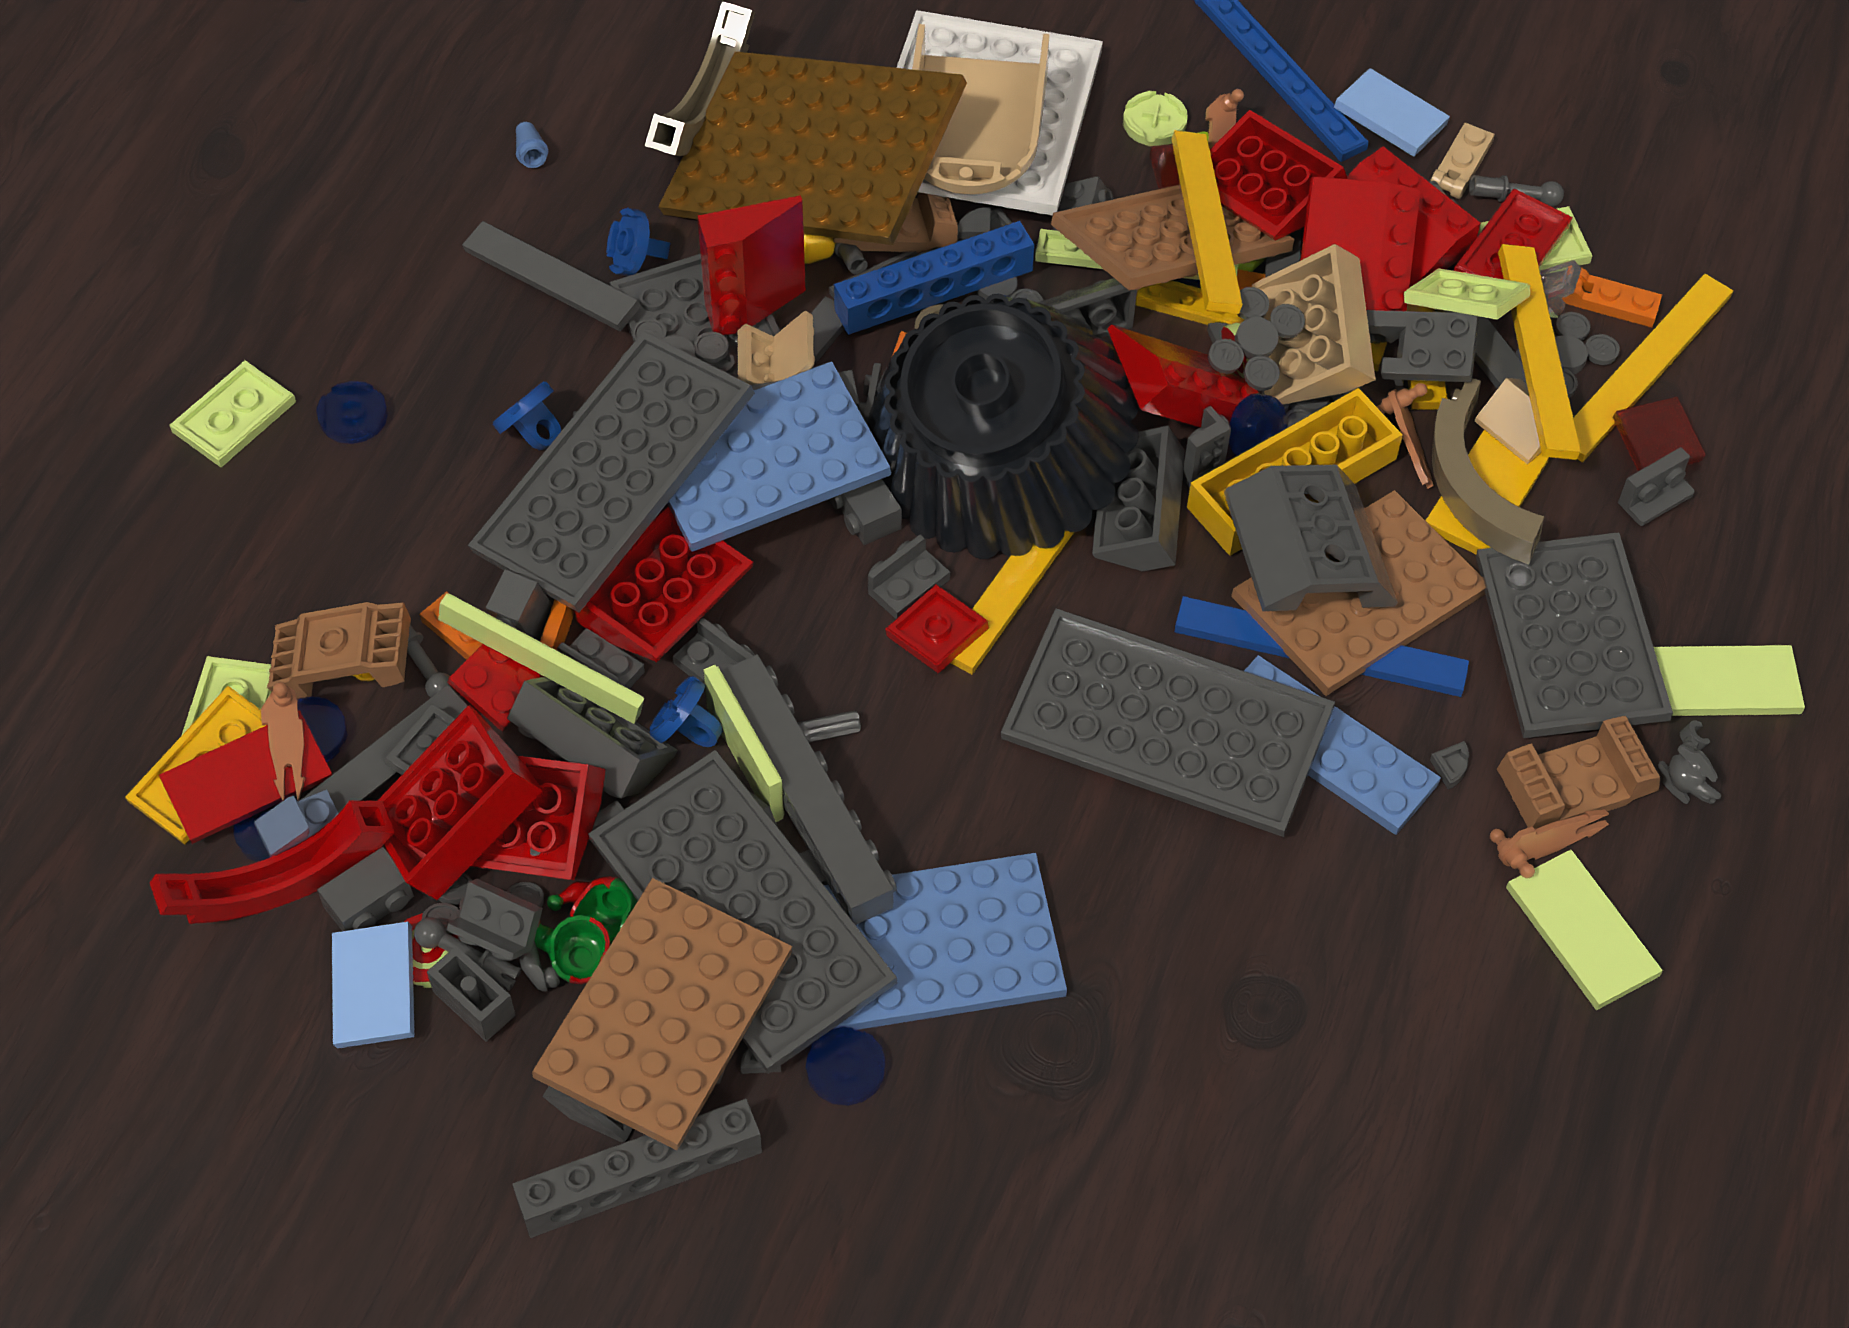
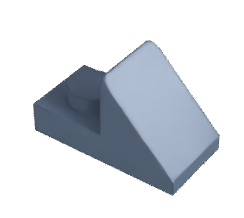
(295, 821)

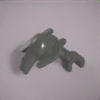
(1690, 768)

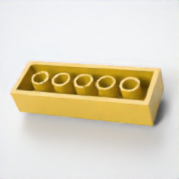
(1341, 434)

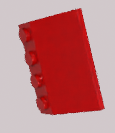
(1267, 175)
(1370, 222)
(1442, 226)
(751, 261)
(1175, 379)
(661, 590)
(455, 803)
(552, 824)

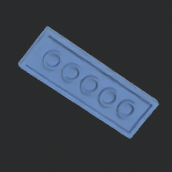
(1362, 764)

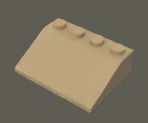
(1335, 344)

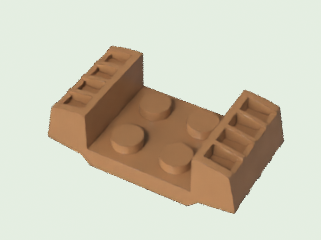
(927, 226)
(340, 645)
(1580, 776)

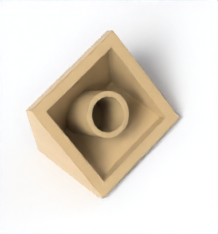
(1511, 419)

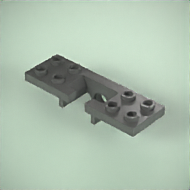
(1429, 347)

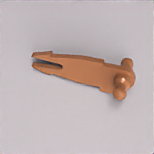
(1222, 115)
(1397, 403)
(284, 735)
(1545, 840)

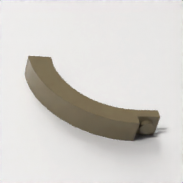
(677, 128)
(1469, 498)

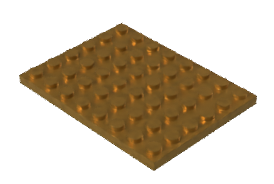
(822, 130)

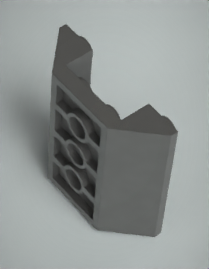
(1289, 535)

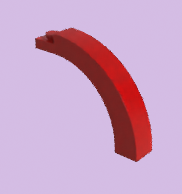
(281, 879)

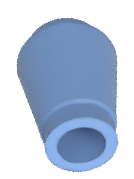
(530, 147)

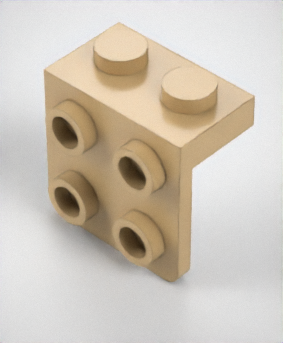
(777, 357)

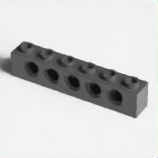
(636, 1169)

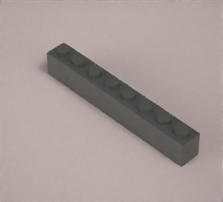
(811, 797)

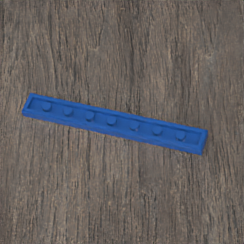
(1286, 77)
(1240, 629)

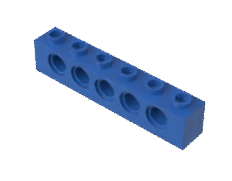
(933, 277)

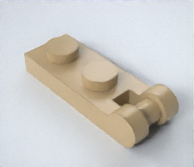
(1463, 159)

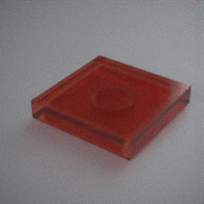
(1656, 431)

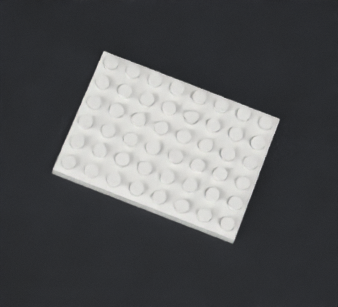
(1068, 88)

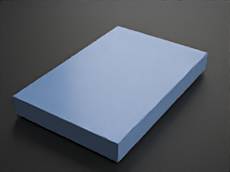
(1391, 112)
(372, 985)

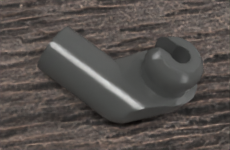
(532, 967)

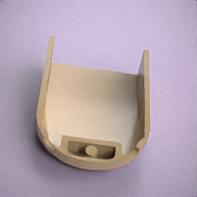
(994, 123)

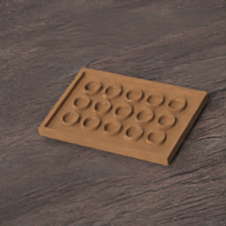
(1149, 240)
(1338, 638)
(663, 1013)

